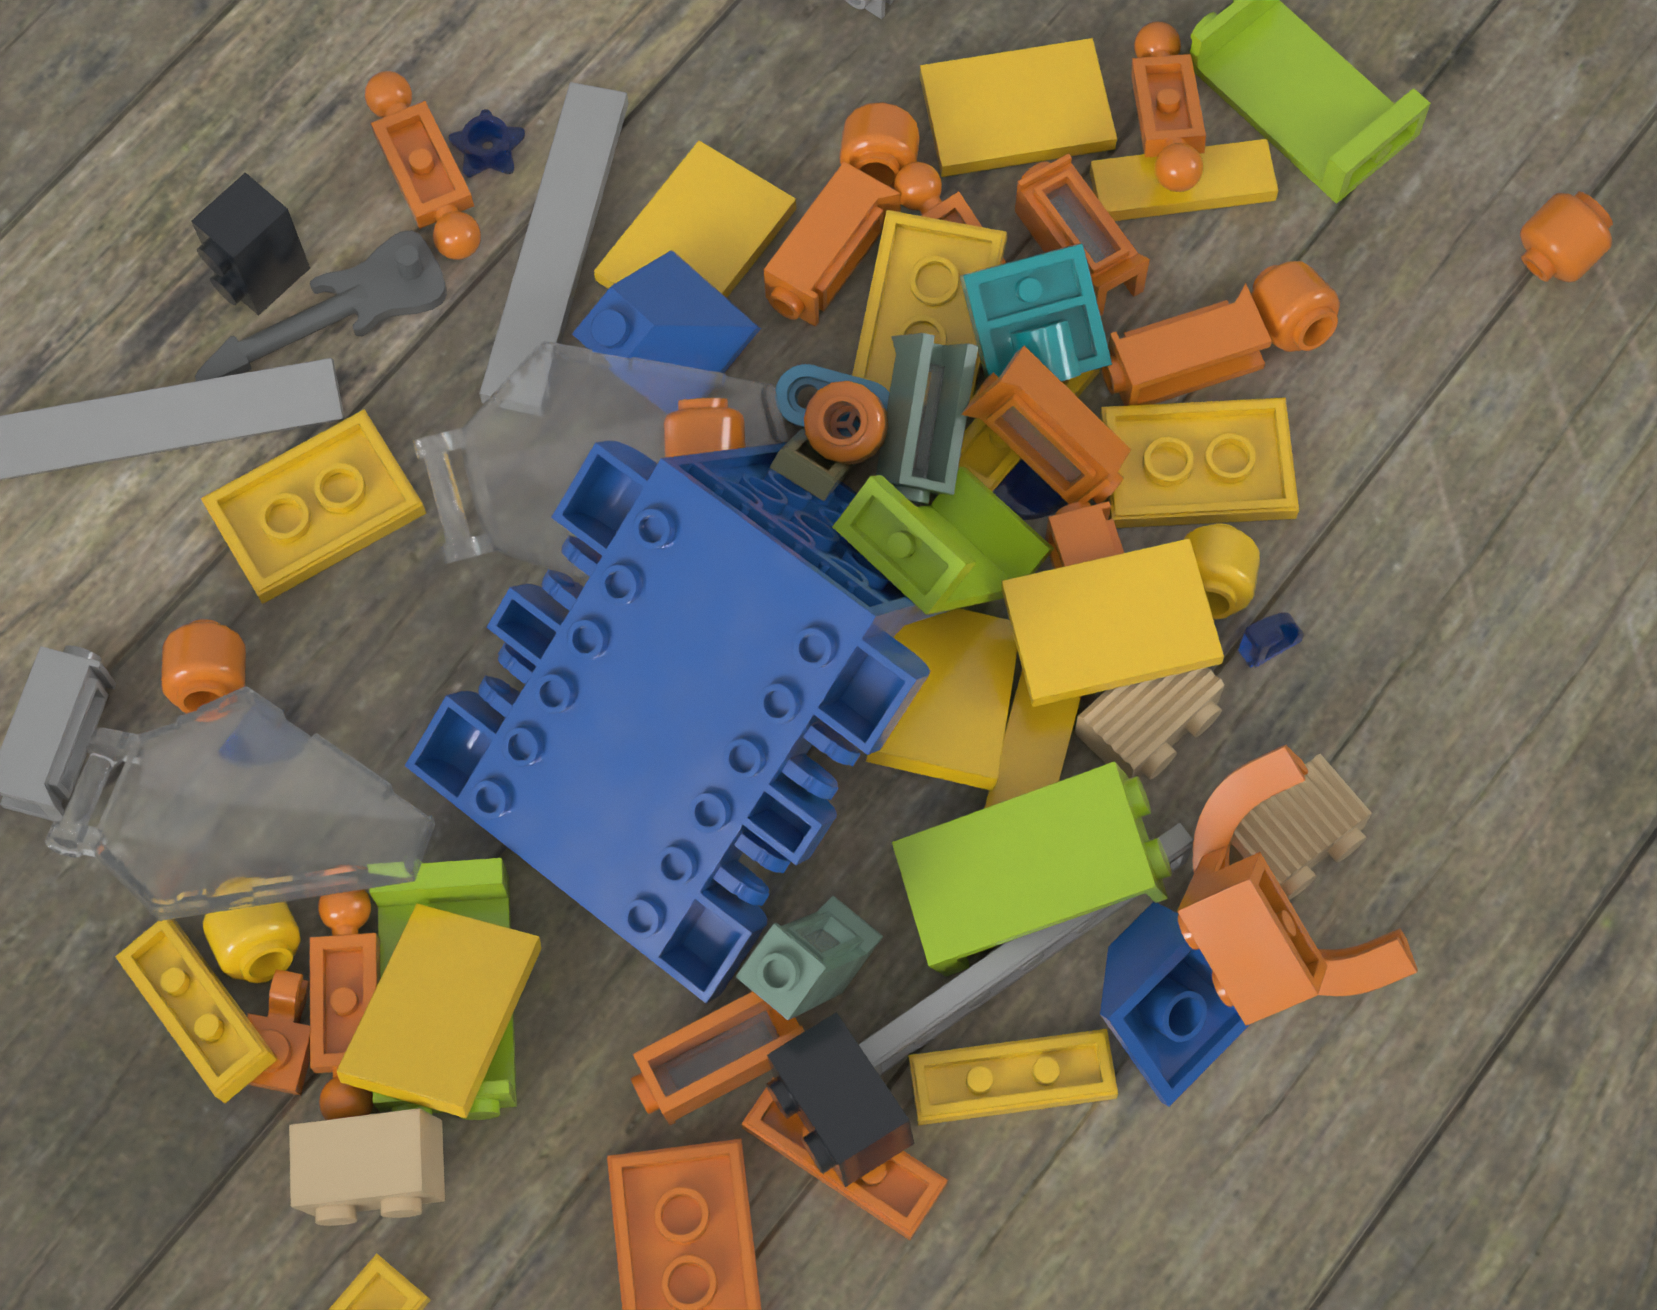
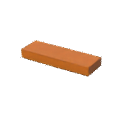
(894, 1192)

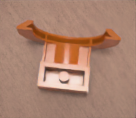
(1246, 922)

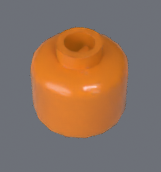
(880, 140)
(1566, 237)
(1296, 306)
(823, 423)
(703, 427)
(202, 664)

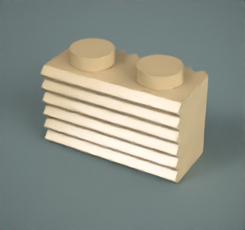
(1145, 719)
(1303, 827)

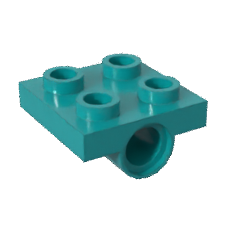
(1040, 305)

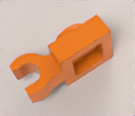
(284, 1034)

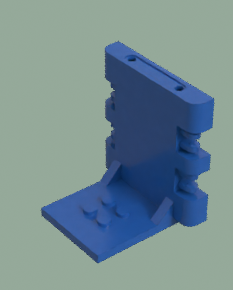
(679, 698)

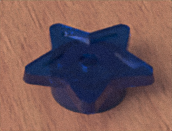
(487, 129)

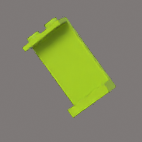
(1303, 94)
(942, 551)
(1030, 864)
(468, 889)

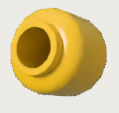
(1227, 567)
(253, 940)

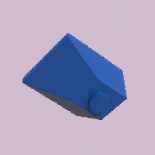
(668, 317)
(1165, 1004)

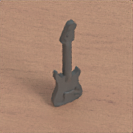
(393, 281)

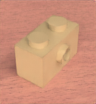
(367, 1165)

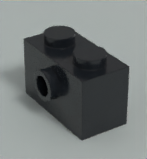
(250, 245)
(839, 1099)

